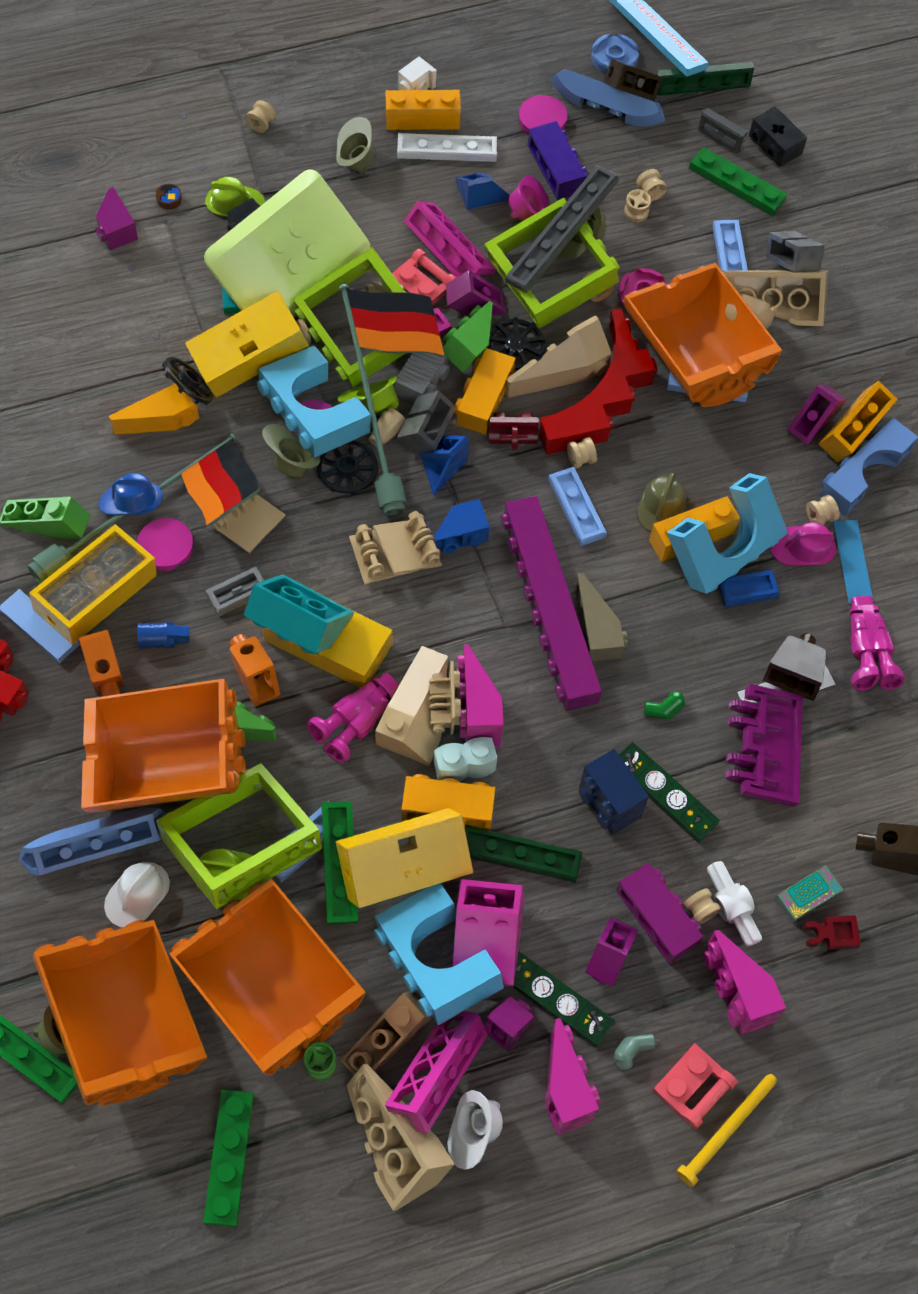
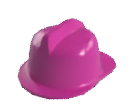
(528, 198)
(805, 545)

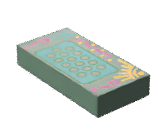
(809, 893)

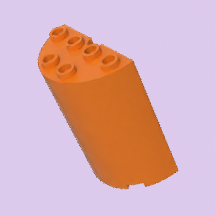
(696, 341)
(161, 746)
(269, 977)
(119, 1012)

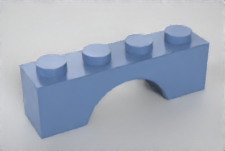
(888, 446)

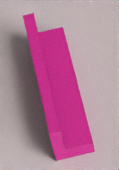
(446, 240)
(446, 1070)

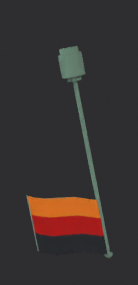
(390, 325)
(214, 481)

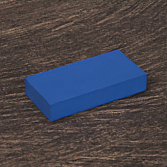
(749, 588)

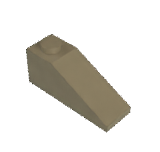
(599, 623)

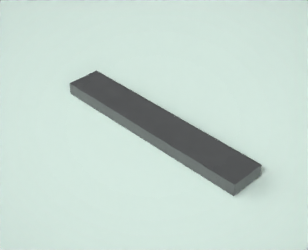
(561, 229)

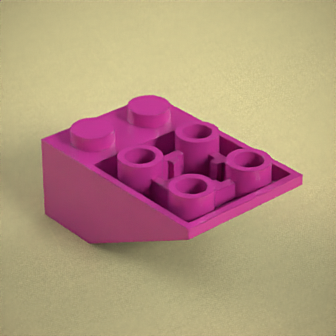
(479, 701)
(490, 920)
(746, 986)
(568, 1094)

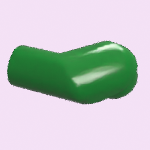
(667, 708)

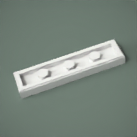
(447, 147)

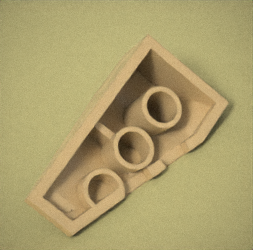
(796, 295)
(573, 361)
(407, 718)
(404, 1159)

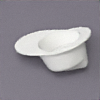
(136, 893)
(473, 1127)

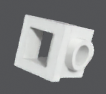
(417, 76)

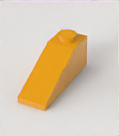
(158, 412)

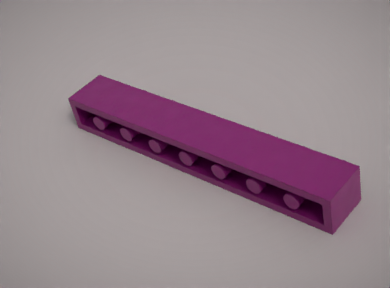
(551, 604)

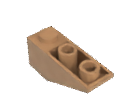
(388, 1034)

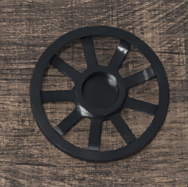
(517, 343)
(187, 380)
(348, 467)

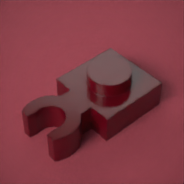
(838, 931)

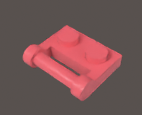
(416, 282)
(686, 1078)

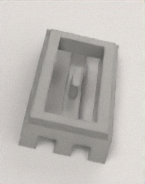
(238, 595)

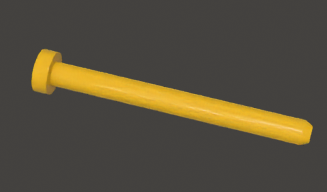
(689, 1173)

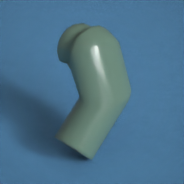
(630, 1046)

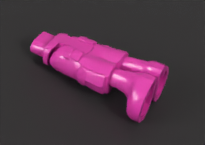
(872, 642)
(357, 712)

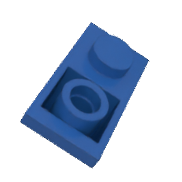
(462, 527)

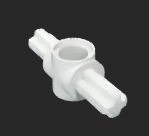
(735, 903)

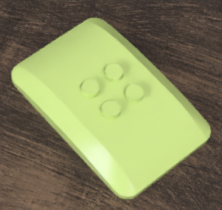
(287, 244)

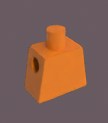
(101, 658)
(251, 660)

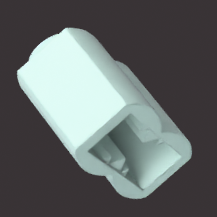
(473, 759)

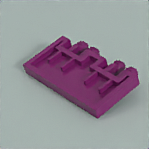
(775, 742)

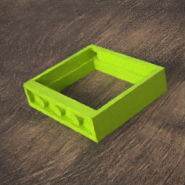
(328, 286)
(572, 296)
(259, 866)

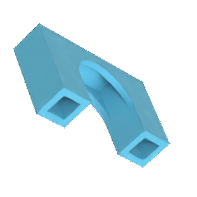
(316, 429)
(759, 529)
(441, 991)

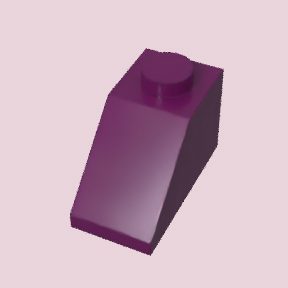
(115, 222)
(470, 291)
(816, 413)
(611, 951)
(509, 1022)

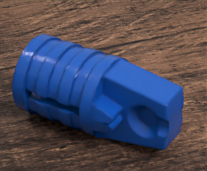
(161, 635)

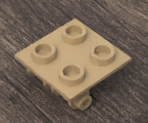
(250, 522)
(408, 544)
(370, 556)
(444, 690)

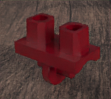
(513, 429)

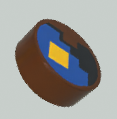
(168, 196)

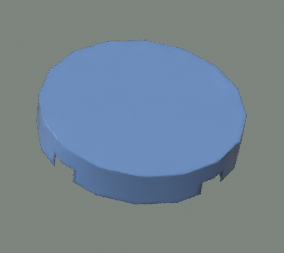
(612, 47)

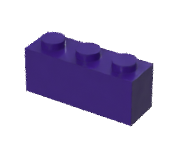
(556, 159)

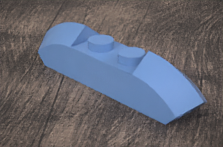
(578, 87)
(92, 840)

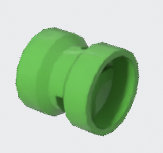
(317, 1055)

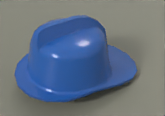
(131, 495)

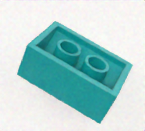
(297, 613)

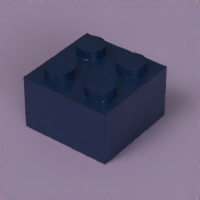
(612, 792)

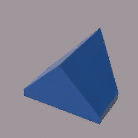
(480, 190)
(445, 460)

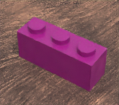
(660, 913)

